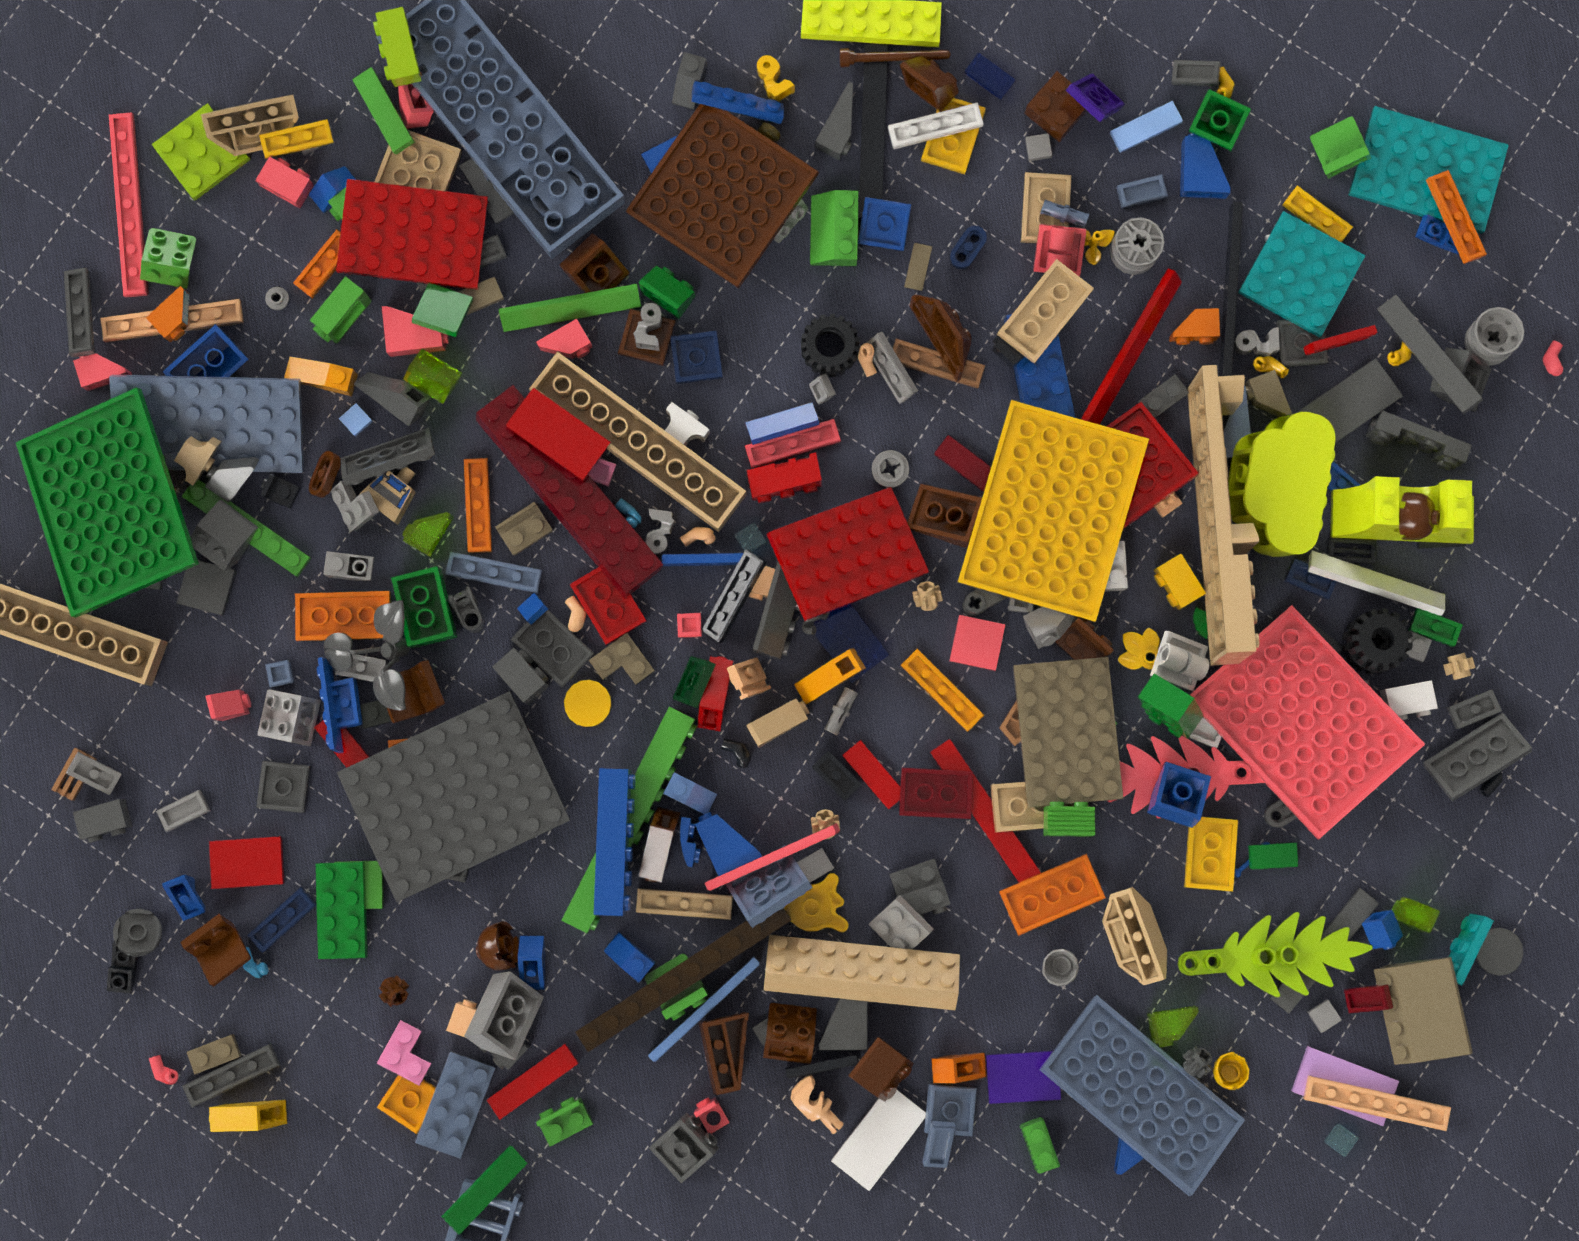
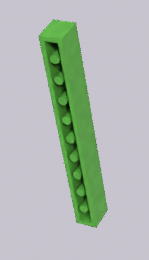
(650, 777)

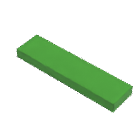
(383, 110)

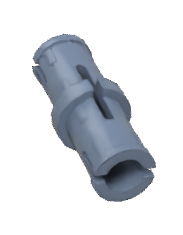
(1064, 213)

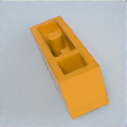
(322, 375)

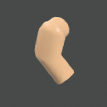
(698, 533)
(577, 615)

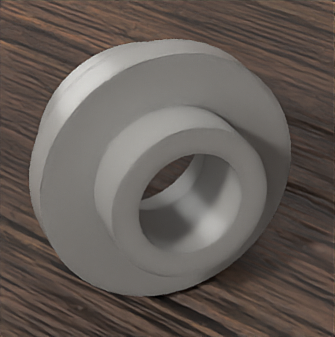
(282, 303)

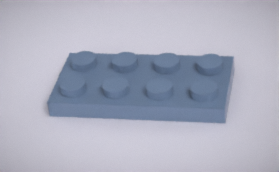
(455, 1104)

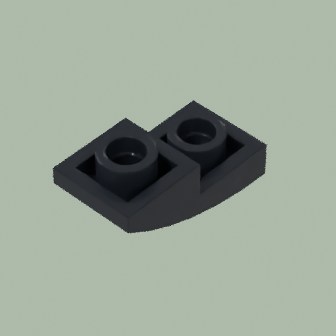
(121, 972)

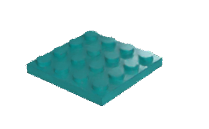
(1301, 274)

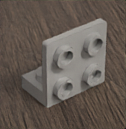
(289, 717)

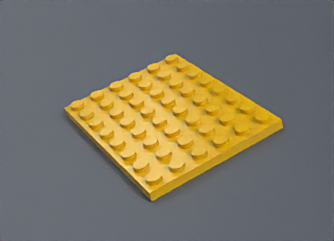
(1053, 510)

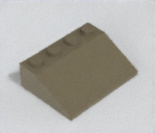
(1426, 1011)

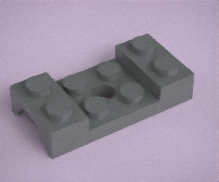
(1447, 450)

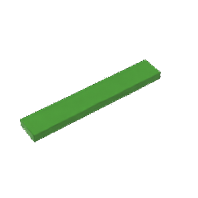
(570, 307)

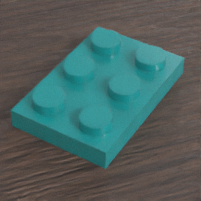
(1467, 945)

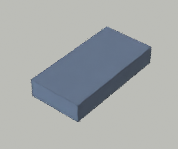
(1142, 191)
(938, 1144)

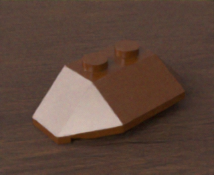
(944, 331)

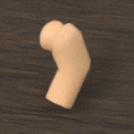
(865, 357)

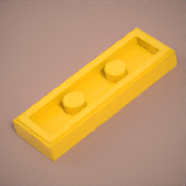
(296, 139)
(1316, 214)

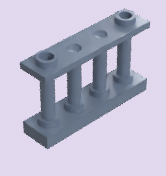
(514, 1207)

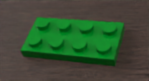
(341, 910)

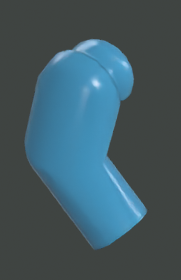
(630, 512)
(254, 969)

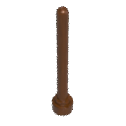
(849, 57)

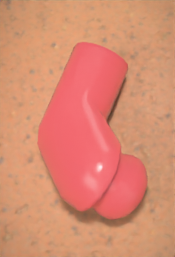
(1551, 359)

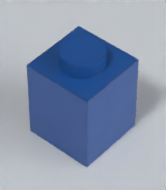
(1382, 930)

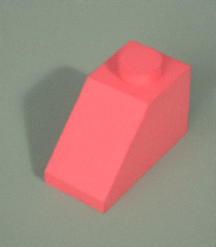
(413, 107)
(567, 340)
(95, 371)
(228, 705)

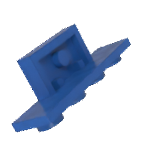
(340, 704)

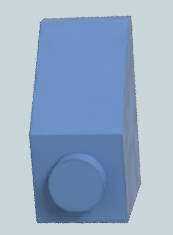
(690, 793)

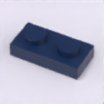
(1316, 584)

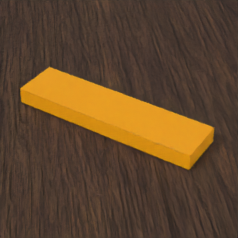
(942, 690)

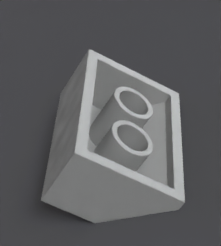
(504, 1015)

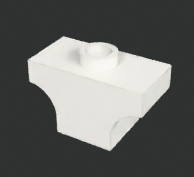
(685, 425)

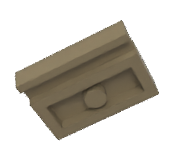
(524, 528)

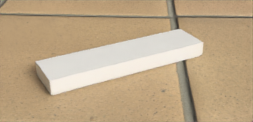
(935, 126)

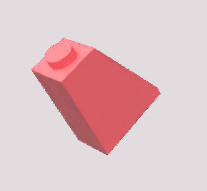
(407, 338)

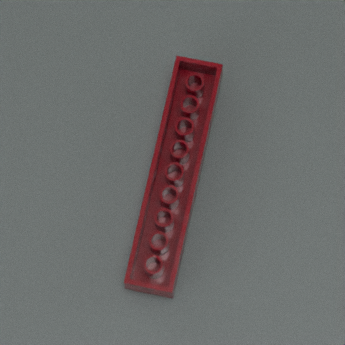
(575, 502)

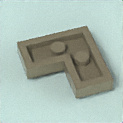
(622, 654)

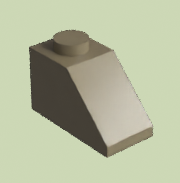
(1268, 394)

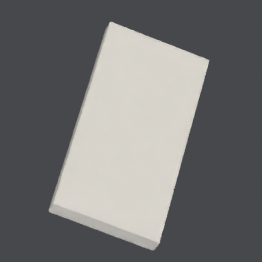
(879, 1139)

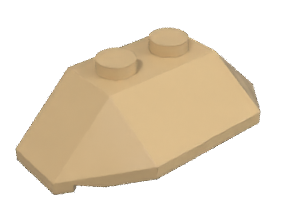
(239, 126)
(1135, 936)

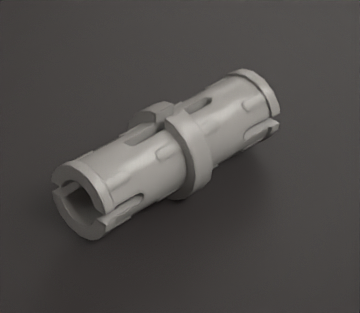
(840, 711)

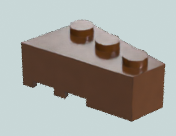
(724, 1050)

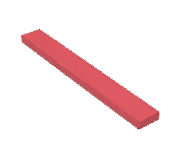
(128, 202)

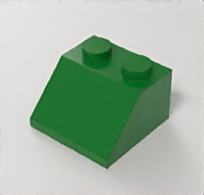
(1219, 119)
(667, 291)

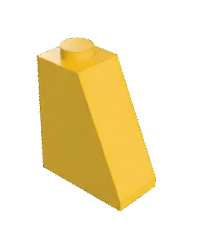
(247, 1116)

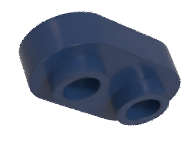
(967, 247)

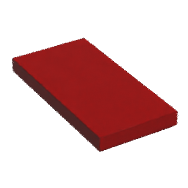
(558, 434)

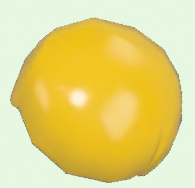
(1231, 1071)

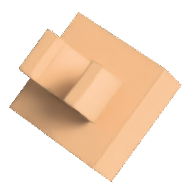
(1168, 505)

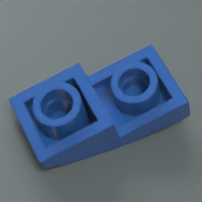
(1435, 233)
(690, 851)

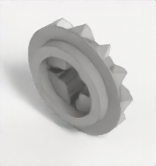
(894, 458)

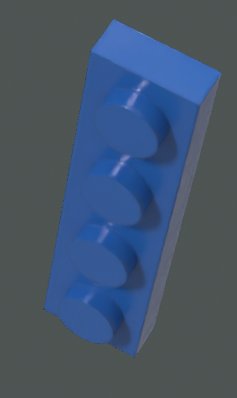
(737, 102)

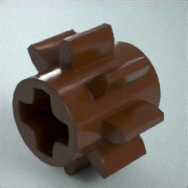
(393, 991)

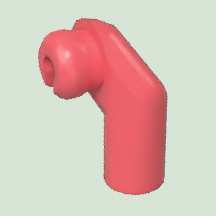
(162, 1073)

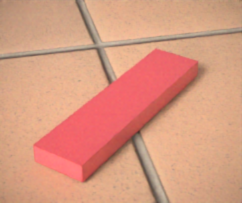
(793, 444)

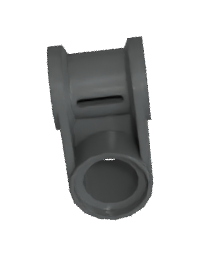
(985, 598)
(465, 606)

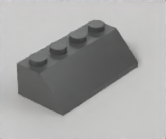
(776, 618)

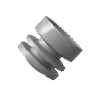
(1130, 257)
(1503, 327)

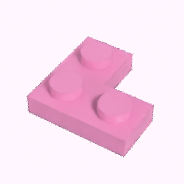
(398, 1055)

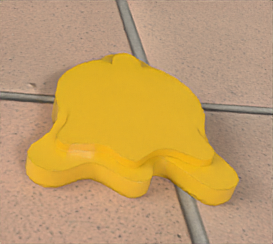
(818, 907)

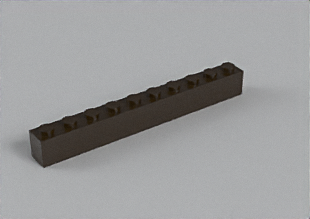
(678, 979)

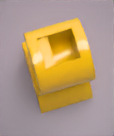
(769, 71)

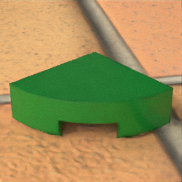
(1200, 622)

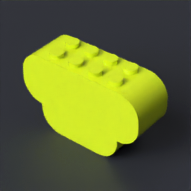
(1282, 482)

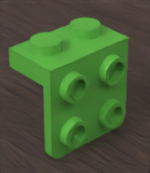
(167, 258)
(692, 995)

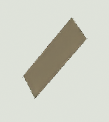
(918, 266)

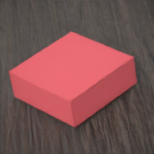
(689, 625)

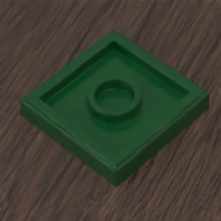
(693, 681)

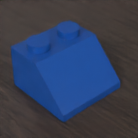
(1179, 795)

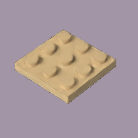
(421, 165)

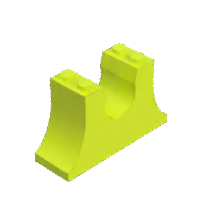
(1374, 509)

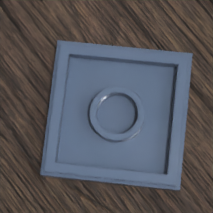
(951, 1104)

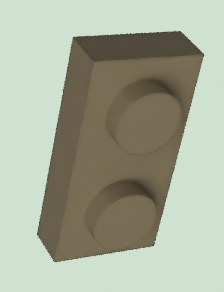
(214, 1054)

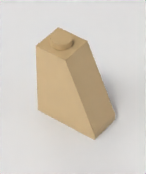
(778, 722)

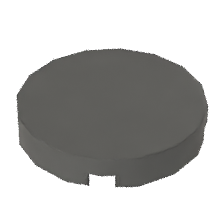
(137, 932)
(1500, 952)

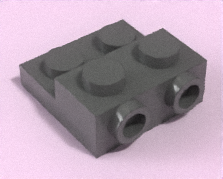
(921, 887)
(684, 1147)

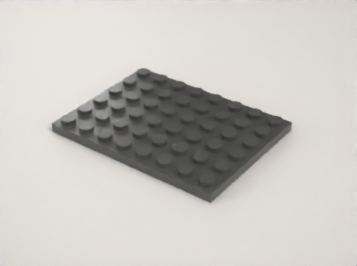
(453, 796)

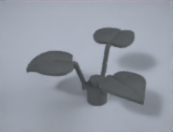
(390, 623)

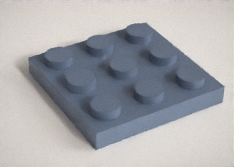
(769, 889)

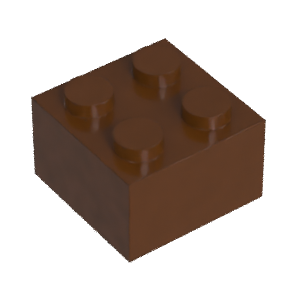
(1055, 108)

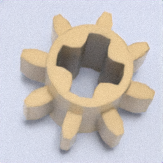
(927, 596)
(1459, 666)
(824, 819)

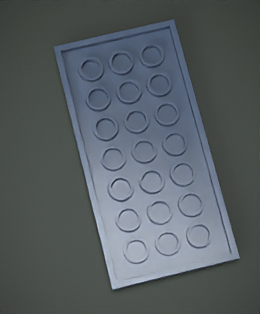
(244, 413)
(1142, 1095)

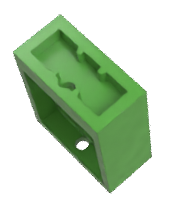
(340, 311)

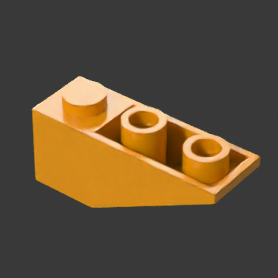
(829, 675)

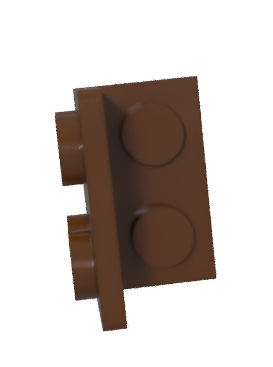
(1083, 642)
(421, 693)
(217, 949)
(790, 1033)

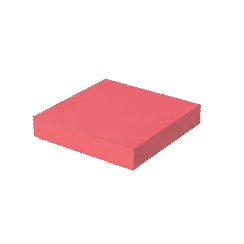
(977, 642)

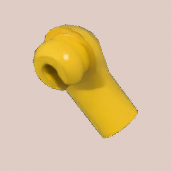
(1226, 84)
(1399, 356)

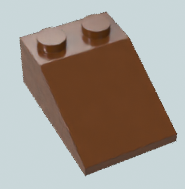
(944, 514)

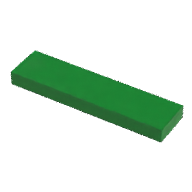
(484, 1190)

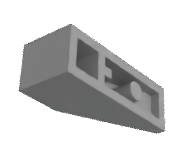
(1047, 625)

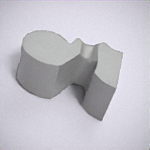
(651, 320)
(1249, 341)
(656, 539)

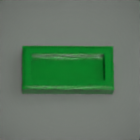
(1273, 855)

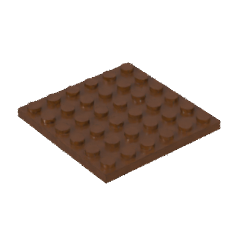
(722, 193)

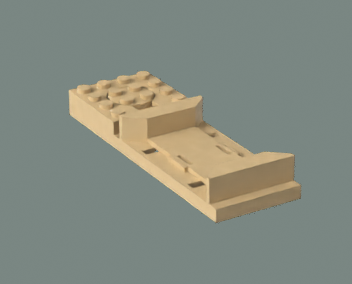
(1221, 543)

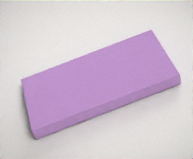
(1332, 1068)

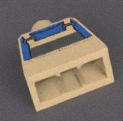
(392, 493)

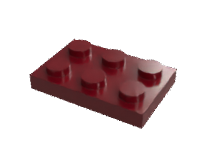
(936, 793)

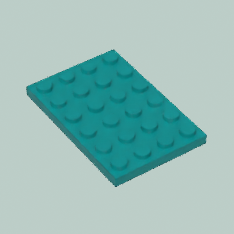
(1412, 150)

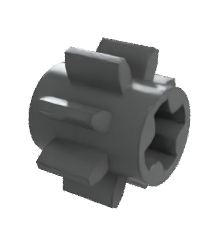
(1197, 1062)

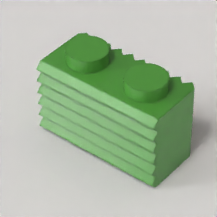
(1069, 820)
(1039, 1145)

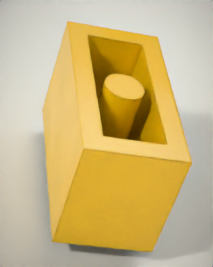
(1178, 582)

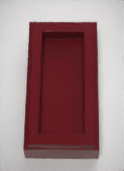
(1368, 998)

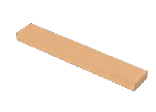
(199, 317)
(1377, 1103)

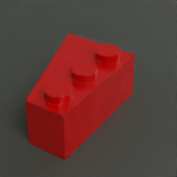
(784, 478)

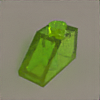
(427, 532)
(1415, 914)
(1170, 1024)

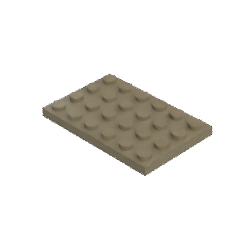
(1068, 732)

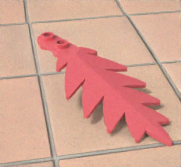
(1147, 770)

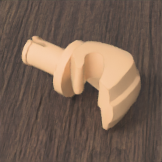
(814, 1109)

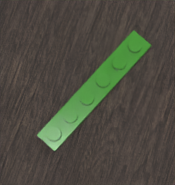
(264, 539)

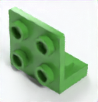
(1340, 147)

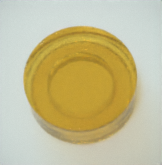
(770, 132)

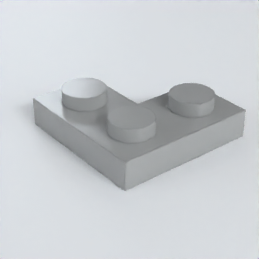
(354, 509)

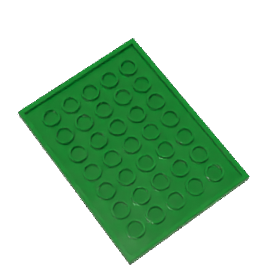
(106, 503)

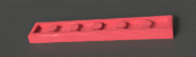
(773, 857)

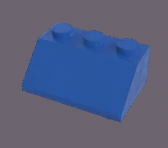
(209, 357)

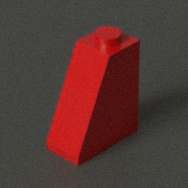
(715, 695)

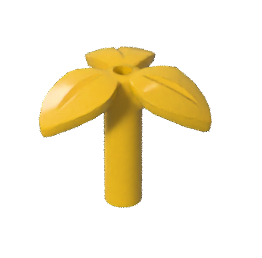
(1099, 238)

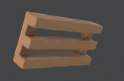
(61, 778)

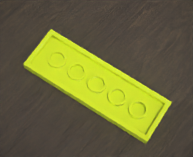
(873, 21)

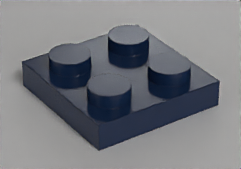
(696, 357)

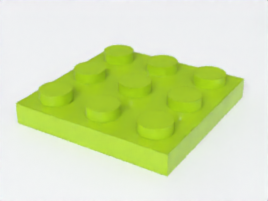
(195, 158)

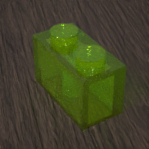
(432, 376)

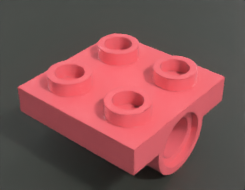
(1061, 244)

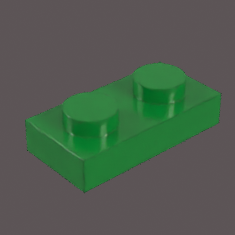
(1435, 627)

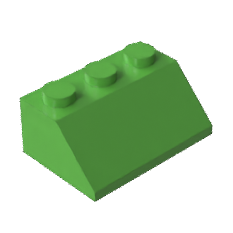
(834, 228)

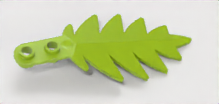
(1278, 955)

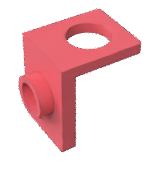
(706, 1106)

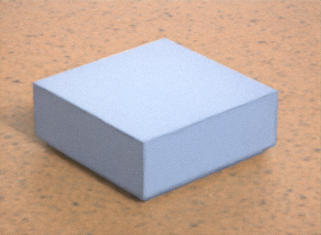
(355, 419)

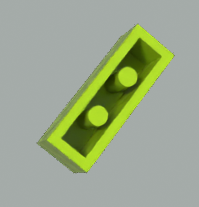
(397, 47)

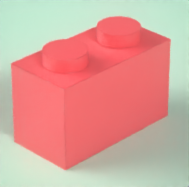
(284, 181)

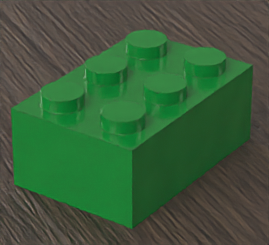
(425, 607)
(1170, 706)

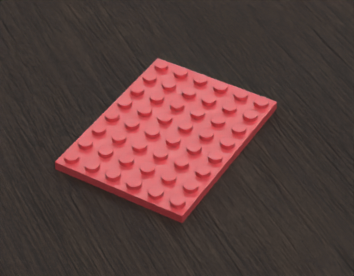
(1306, 723)

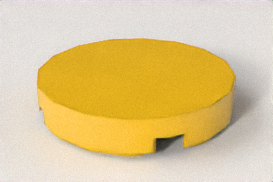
(587, 703)

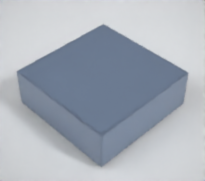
(279, 673)

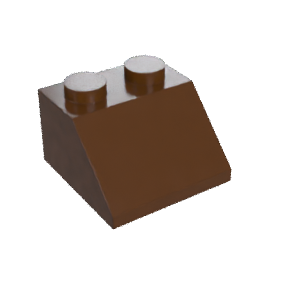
(929, 82)
(594, 266)
(882, 1069)

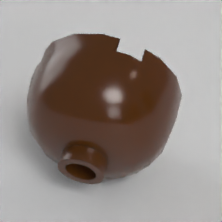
(1417, 517)
(498, 947)

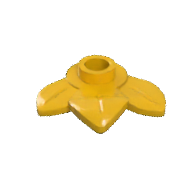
(1137, 648)

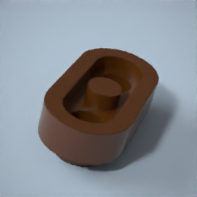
(324, 474)

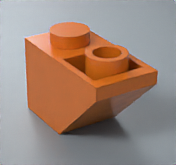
(1199, 326)

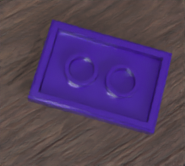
(1095, 97)
(1018, 1078)

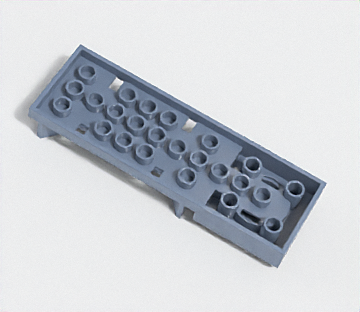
(519, 145)

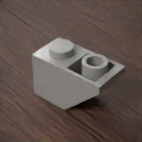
(348, 566)

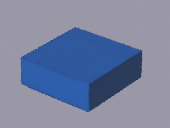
(532, 608)

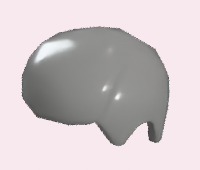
(1060, 967)

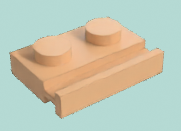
(748, 678)

